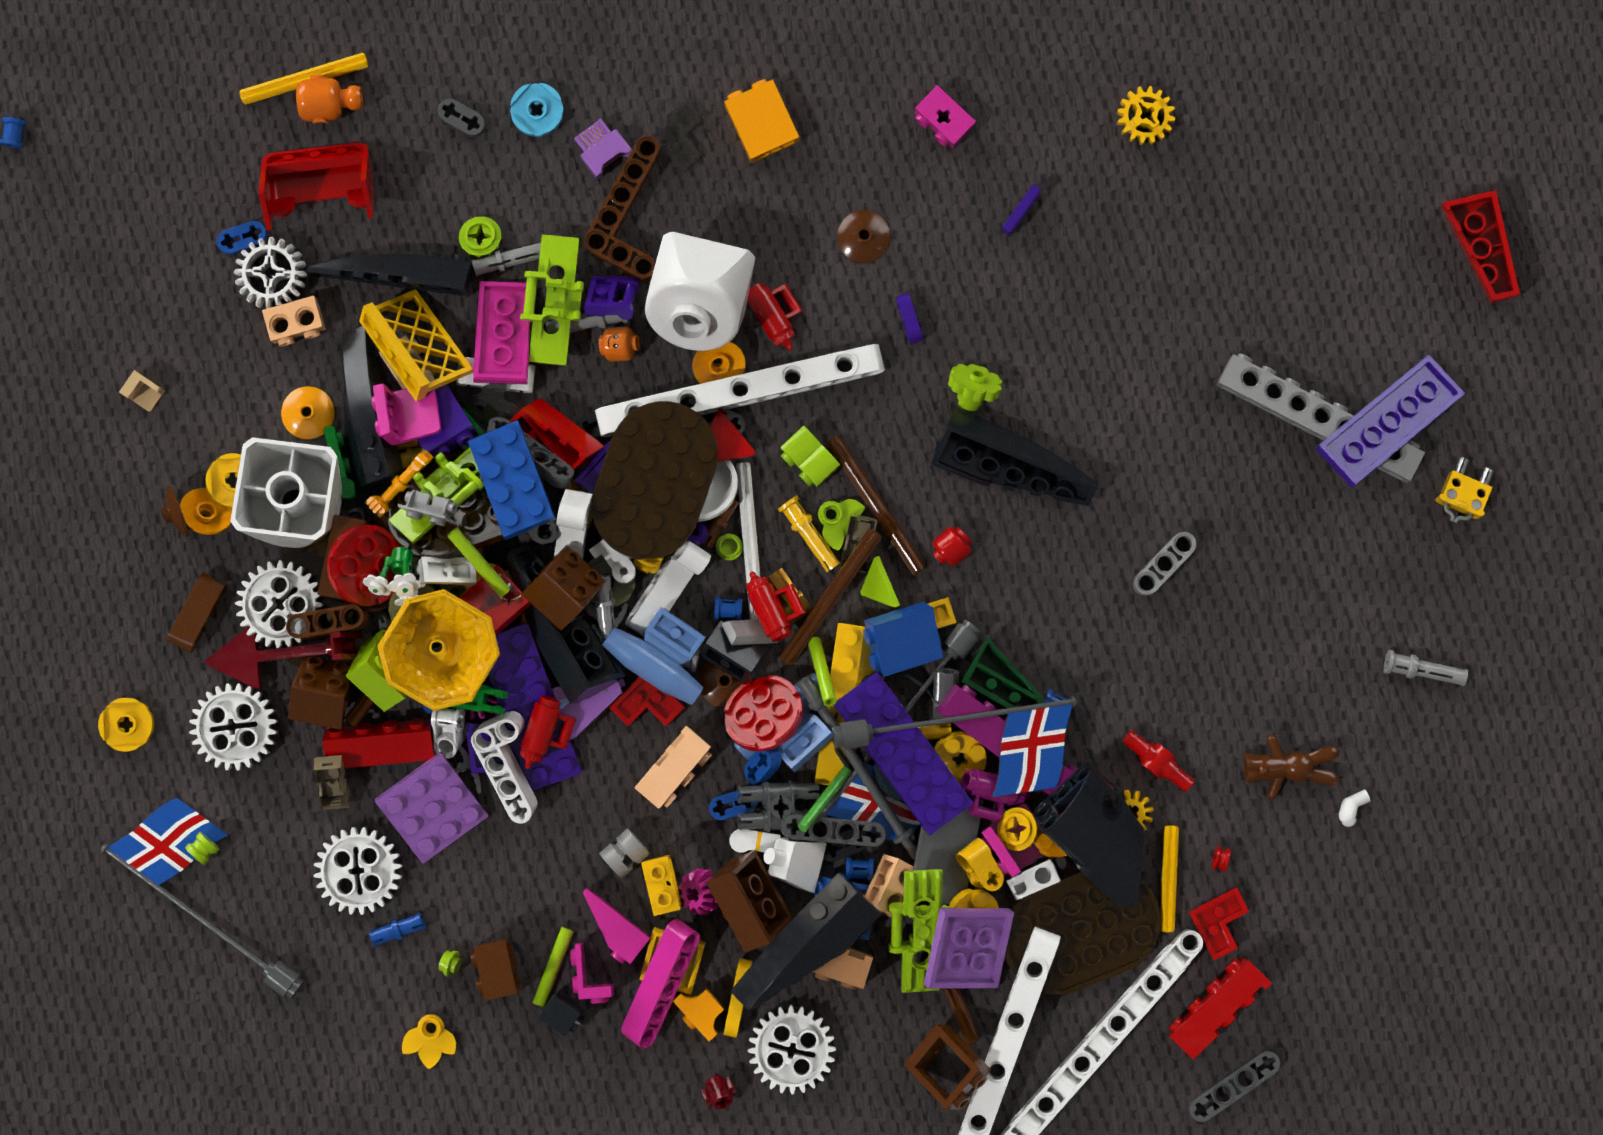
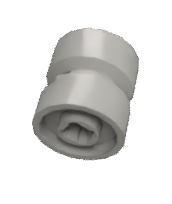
(624, 853)

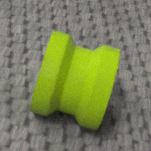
(202, 848)

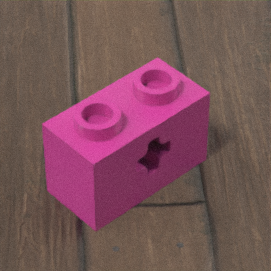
(958, 120)

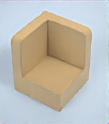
(142, 391)

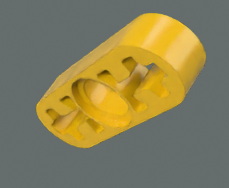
(736, 1006)

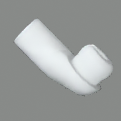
(1350, 805)

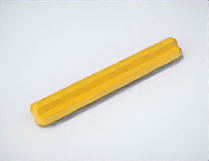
(1169, 878)

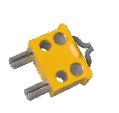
(1464, 496)

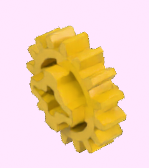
(1138, 105)

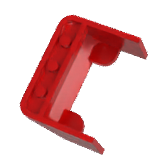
(315, 176)

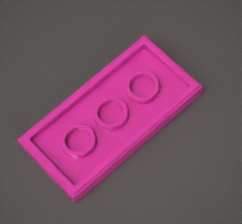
(501, 336)

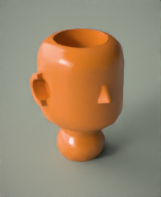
(323, 99)

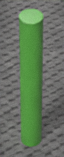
(824, 799)

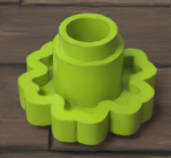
(974, 385)

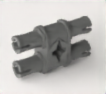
(769, 795)

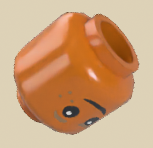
(618, 344)

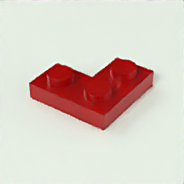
(642, 696)
(1212, 918)

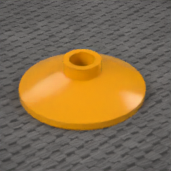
(731, 364)
(321, 414)
(199, 503)

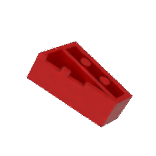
(558, 434)

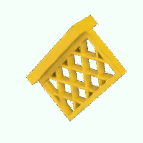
(395, 349)

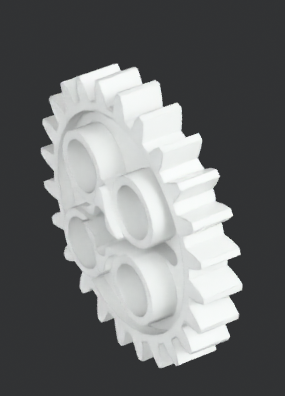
(263, 586)
(236, 750)
(382, 868)
(785, 1074)

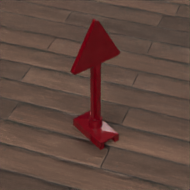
(242, 658)

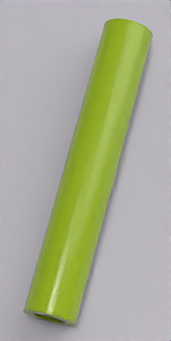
(478, 562)
(822, 671)
(553, 966)

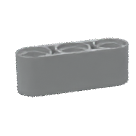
(1173, 554)

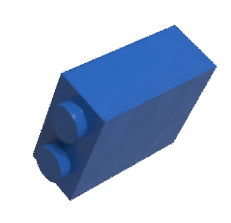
(902, 639)

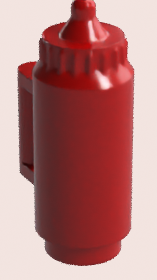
(771, 315)
(769, 608)
(541, 729)

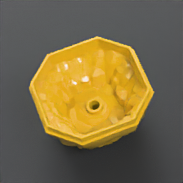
(442, 676)

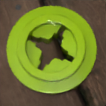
(472, 229)

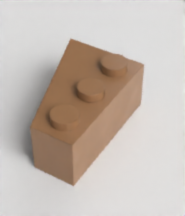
(848, 968)

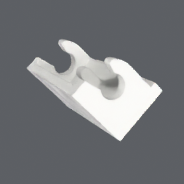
(445, 571)

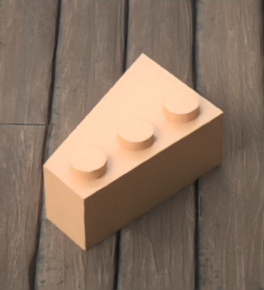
(674, 768)

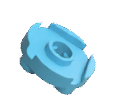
(536, 94)

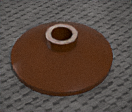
(863, 250)
(173, 512)
(712, 689)

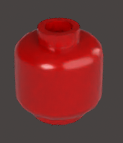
(952, 546)

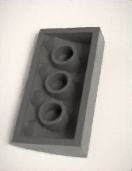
(940, 851)

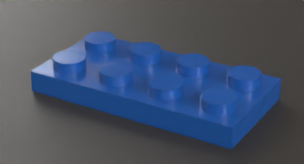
(511, 480)

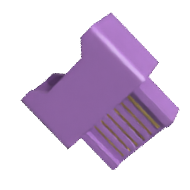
(601, 147)

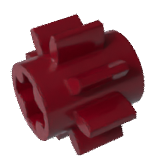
(719, 1092)

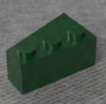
(998, 680)

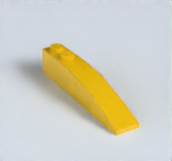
(848, 669)

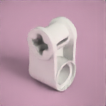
(448, 730)

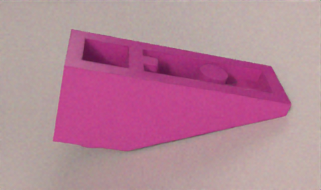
(619, 932)

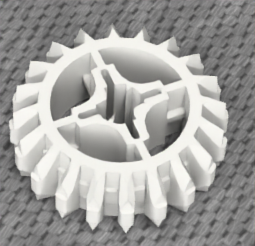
(270, 261)

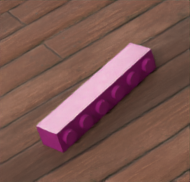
(985, 730)

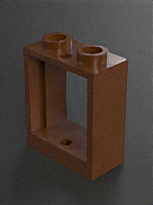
(927, 1051)

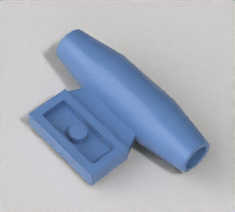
(659, 656)
(805, 742)

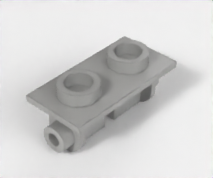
(438, 512)

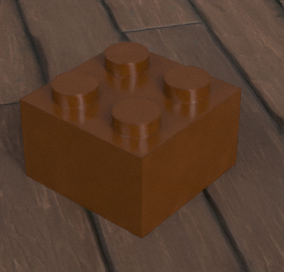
(496, 969)

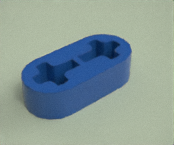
(241, 231)
(762, 766)
(731, 812)

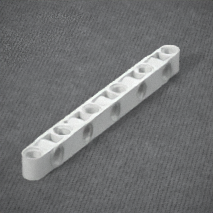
(761, 385)
(1008, 1037)
(1102, 1038)

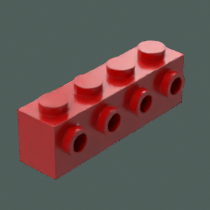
(381, 743)

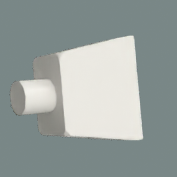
(796, 862)

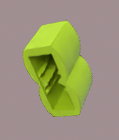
(809, 457)

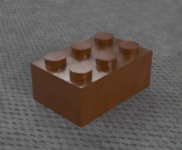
(749, 901)

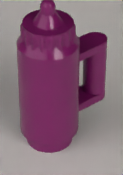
(982, 785)

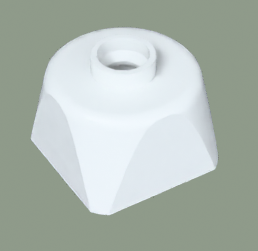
(698, 291)
(270, 471)

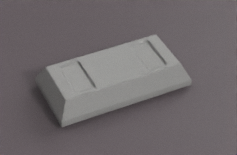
(745, 632)

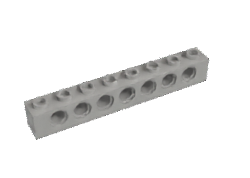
(1232, 381)

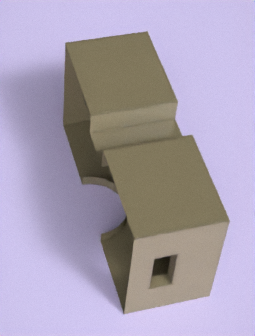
(855, 533)
(331, 780)

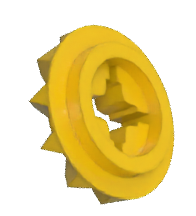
(1009, 821)

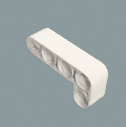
(573, 521)
(667, 584)
(510, 769)

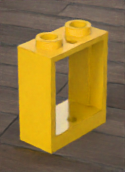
(662, 896)

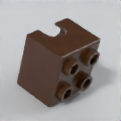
(564, 587)
(321, 692)

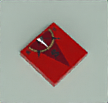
(502, 609)

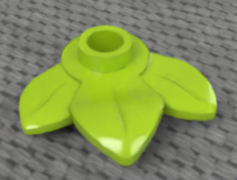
(836, 529)

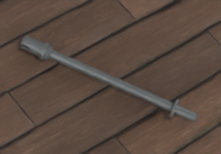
(816, 703)

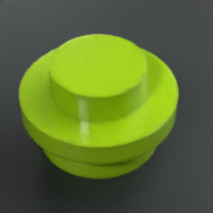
(729, 547)
(450, 963)

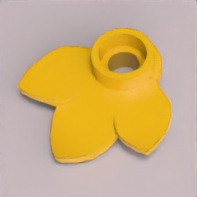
(427, 1044)

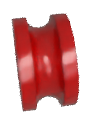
(1220, 858)

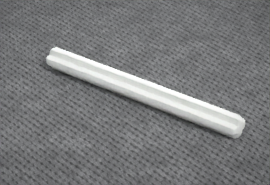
(748, 525)

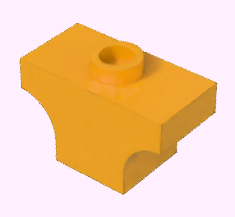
(700, 1012)

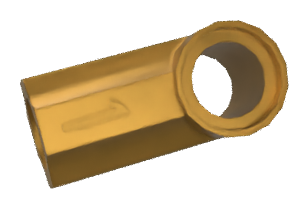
(779, 580)

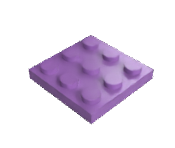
(431, 807)
(968, 948)

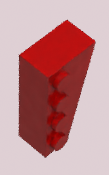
(1484, 242)
(1217, 1006)

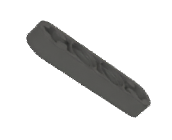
(554, 470)
(832, 834)
(1235, 1088)

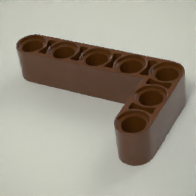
(621, 210)

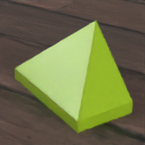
(878, 586)

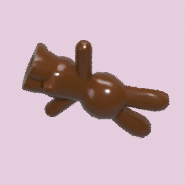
(1294, 766)

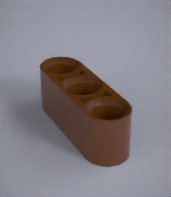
(195, 612)
(314, 621)

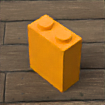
(761, 120)

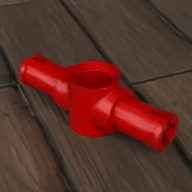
(1158, 760)

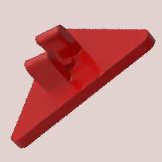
(729, 440)

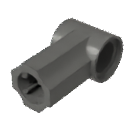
(943, 682)

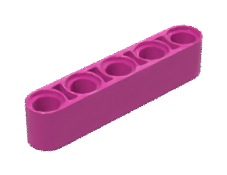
(660, 983)

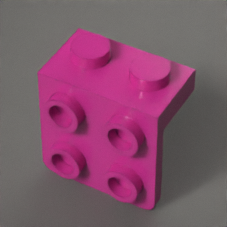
(402, 417)
(1009, 860)
(597, 993)

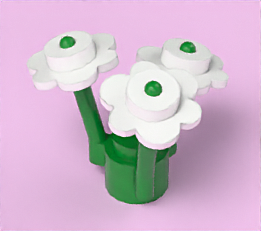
(404, 581)

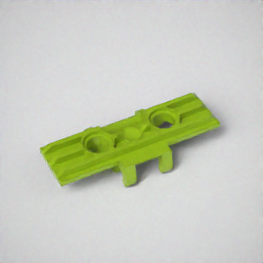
(562, 299)
(442, 483)
(918, 887)

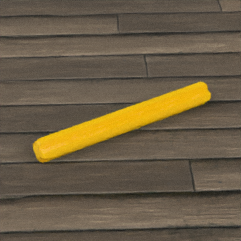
(290, 82)

